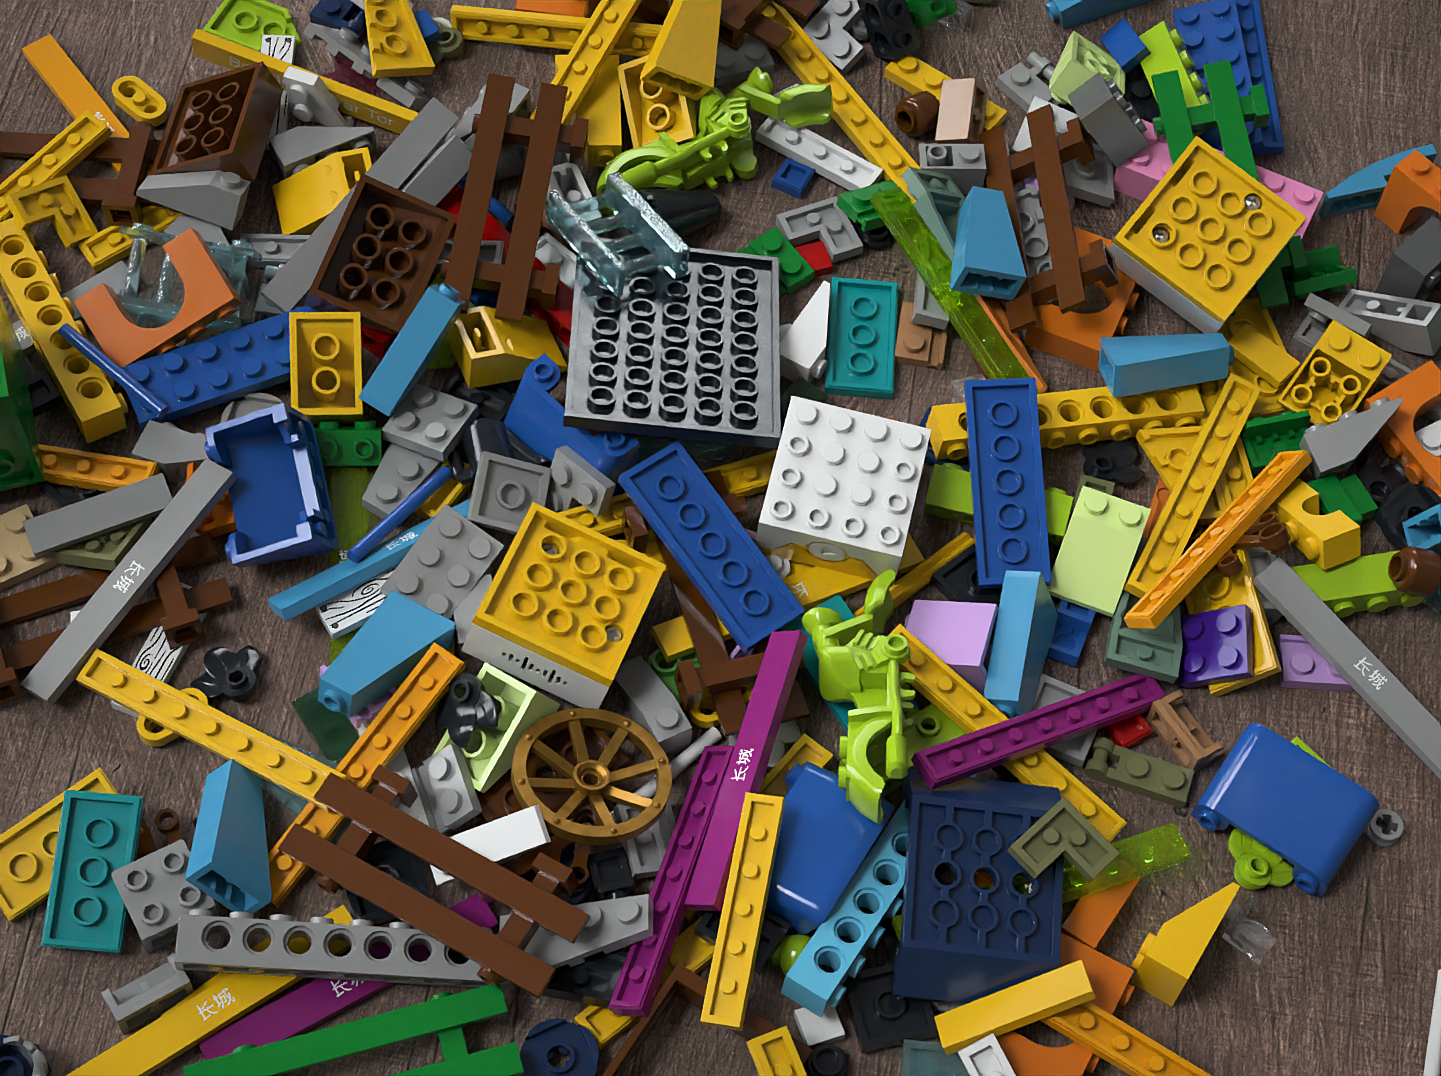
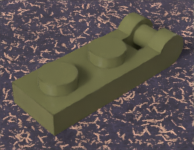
(1139, 773)

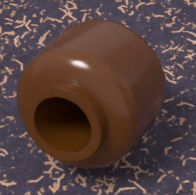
(917, 113)
(1415, 570)

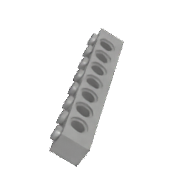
(277, 960)

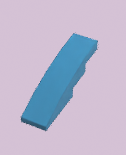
(1367, 185)

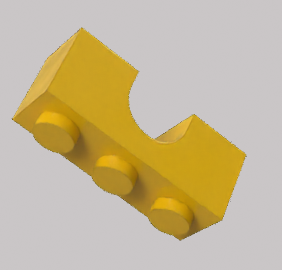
(1321, 538)

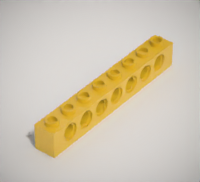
(43, 311)
(1079, 417)

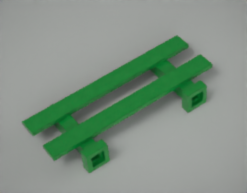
(1228, 114)
(439, 1015)

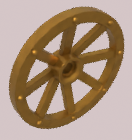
(591, 779)

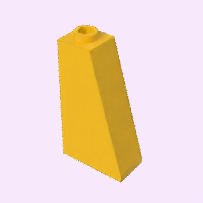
(686, 49)
(603, 110)

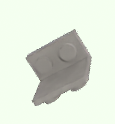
(157, 893)

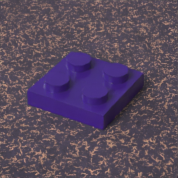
(1216, 646)

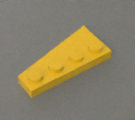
(395, 40)

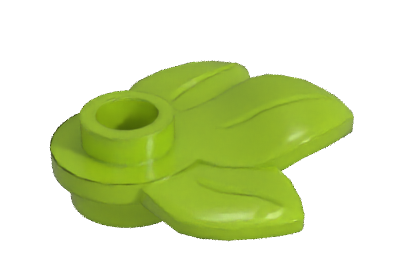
(1256, 863)

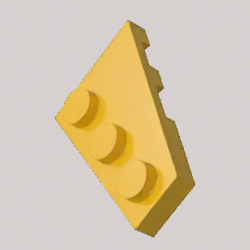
(1168, 453)

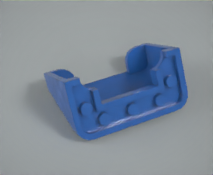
(539, 424)
(279, 487)
(1288, 805)
(817, 847)

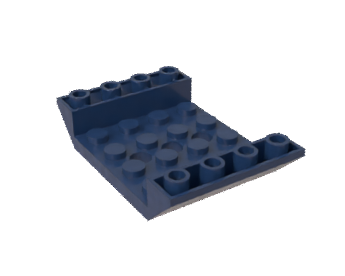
(964, 938)

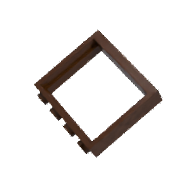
(693, 990)

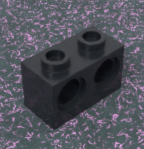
(889, 27)

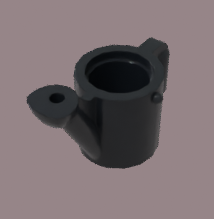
(492, 437)

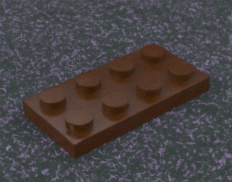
(500, 797)

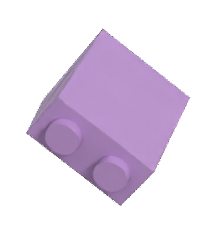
(957, 634)

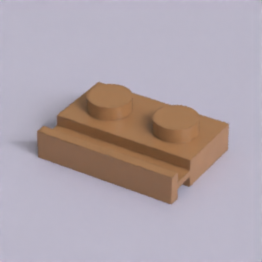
(918, 343)

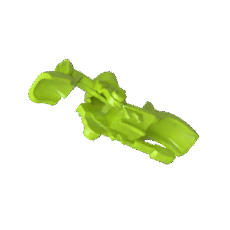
(722, 137)
(866, 673)

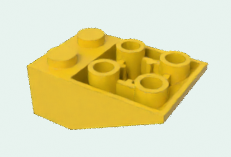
(314, 192)
(499, 350)
(1335, 375)

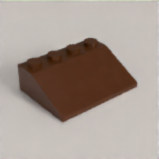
(221, 123)
(380, 256)

